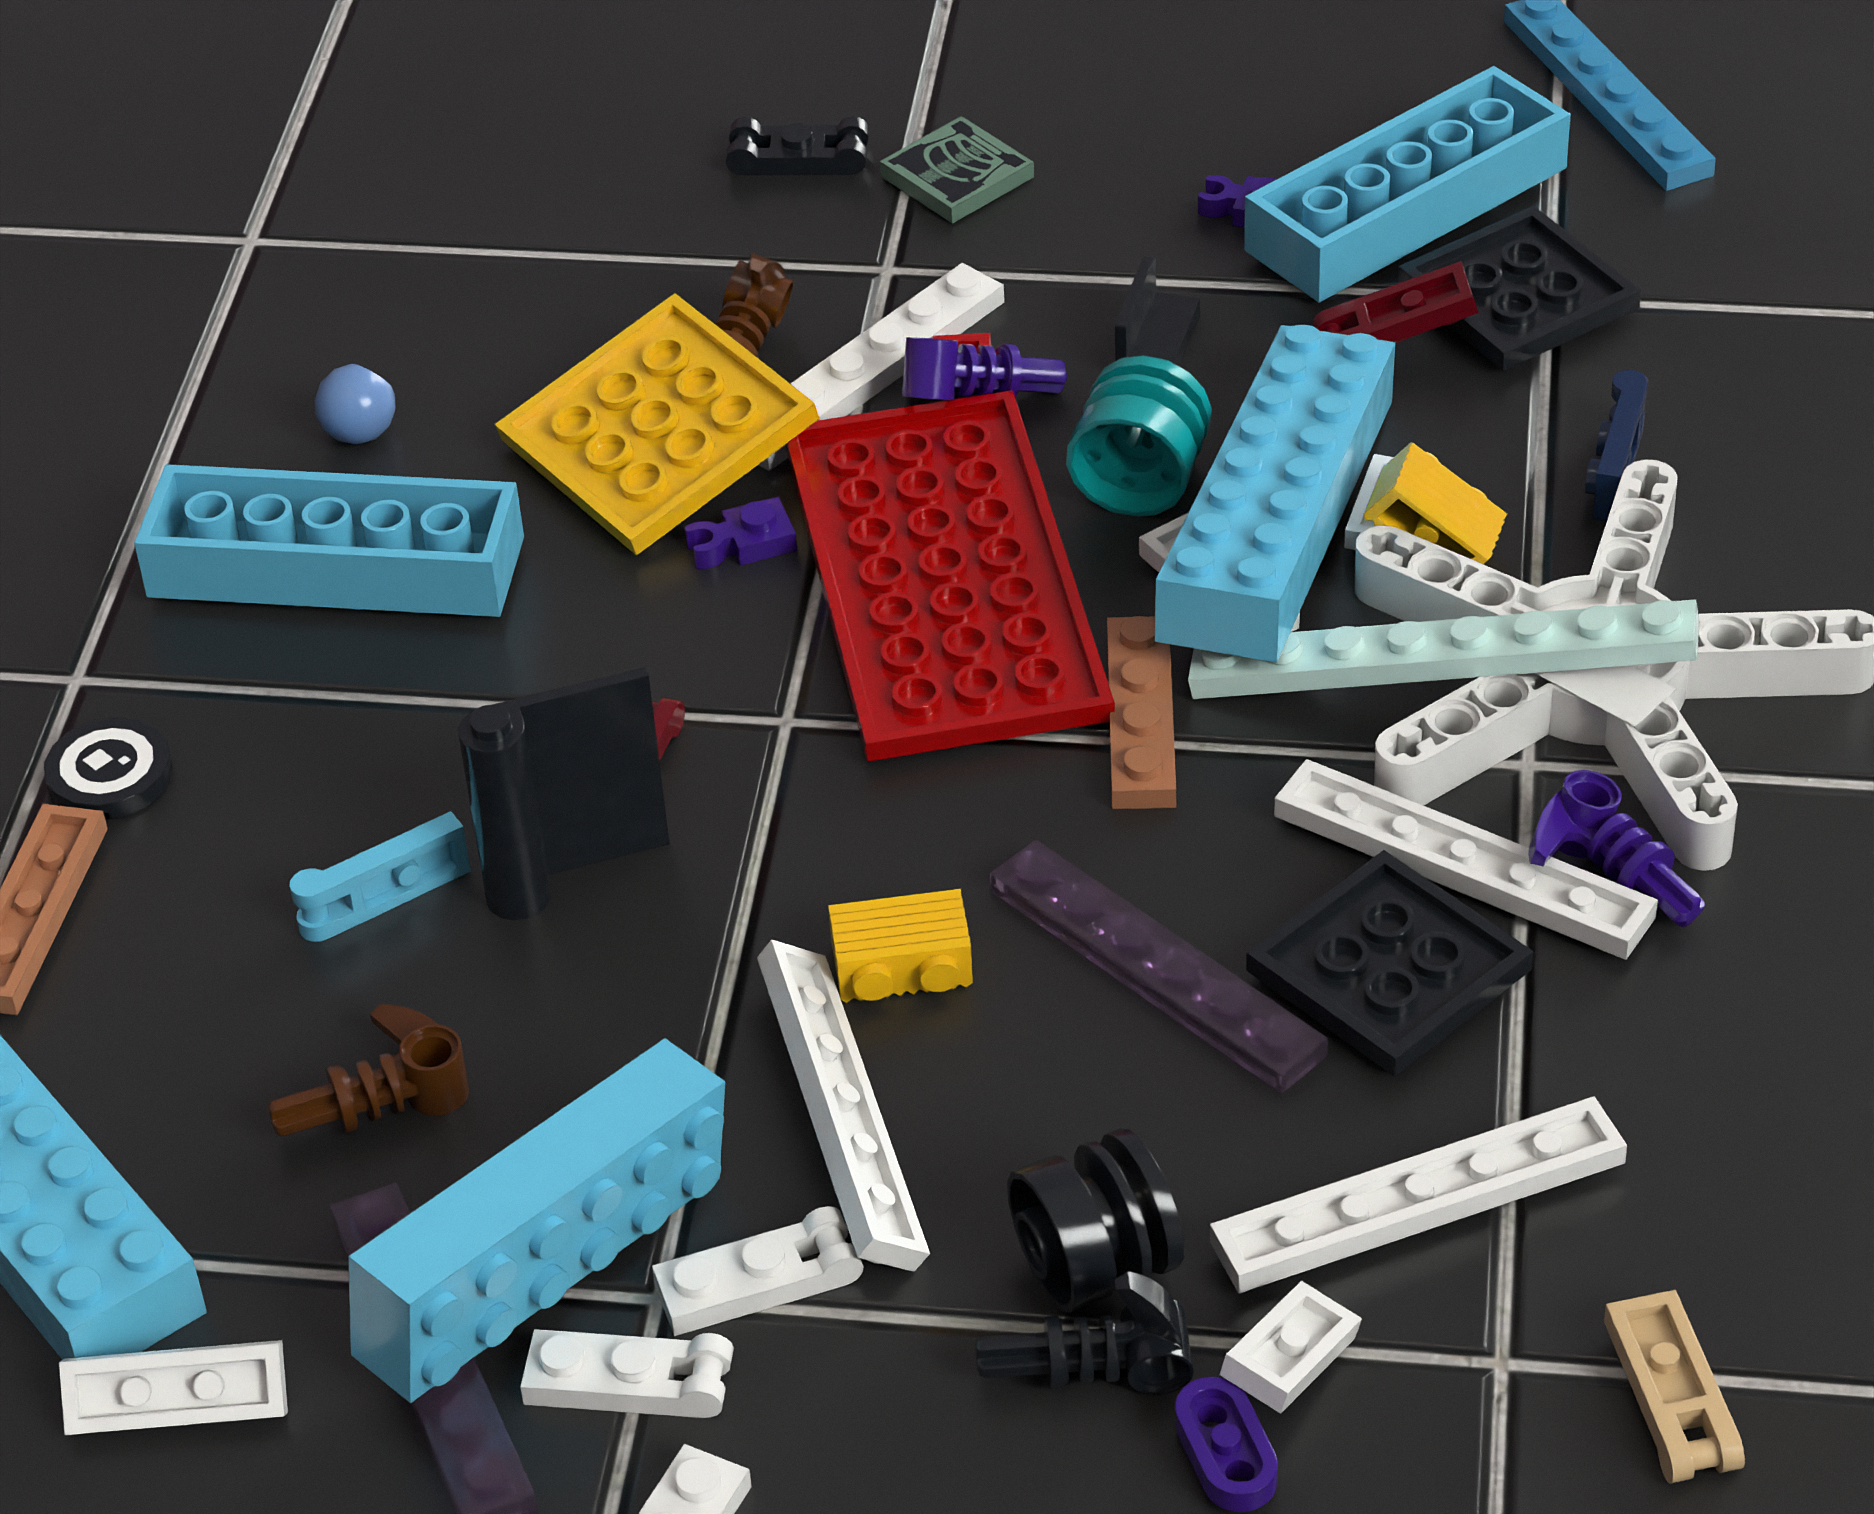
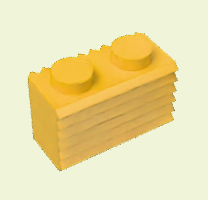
(1434, 505)
(900, 945)

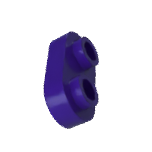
(1230, 1449)

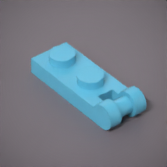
(379, 878)

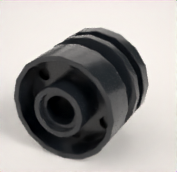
(1095, 1219)

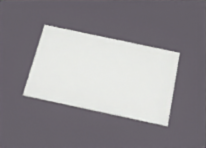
(1617, 690)

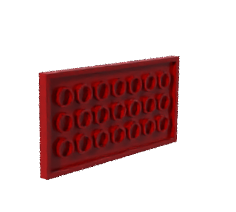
(946, 577)

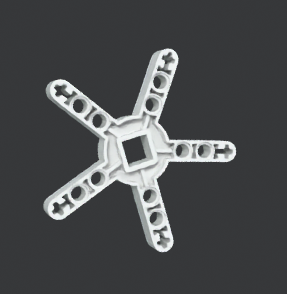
(1506, 713)

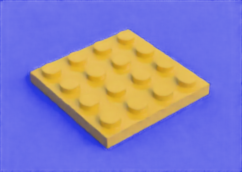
(656, 423)

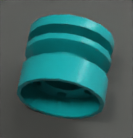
(1139, 436)

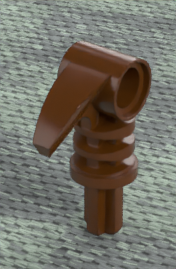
(754, 301)
(425, 1070)

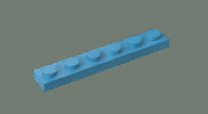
(1610, 92)

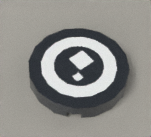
(109, 767)

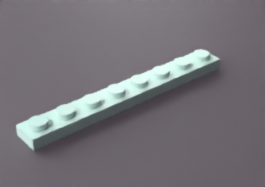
(1458, 649)

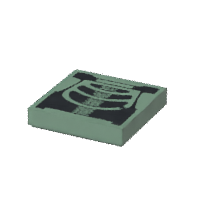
(957, 169)

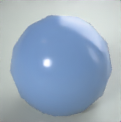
(354, 404)

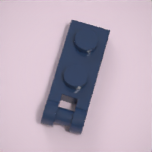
(1617, 440)

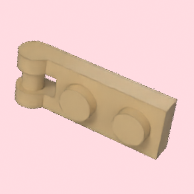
(1673, 1385)

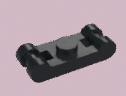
(797, 148)

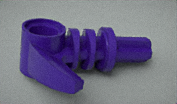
(943, 368)
(1585, 825)

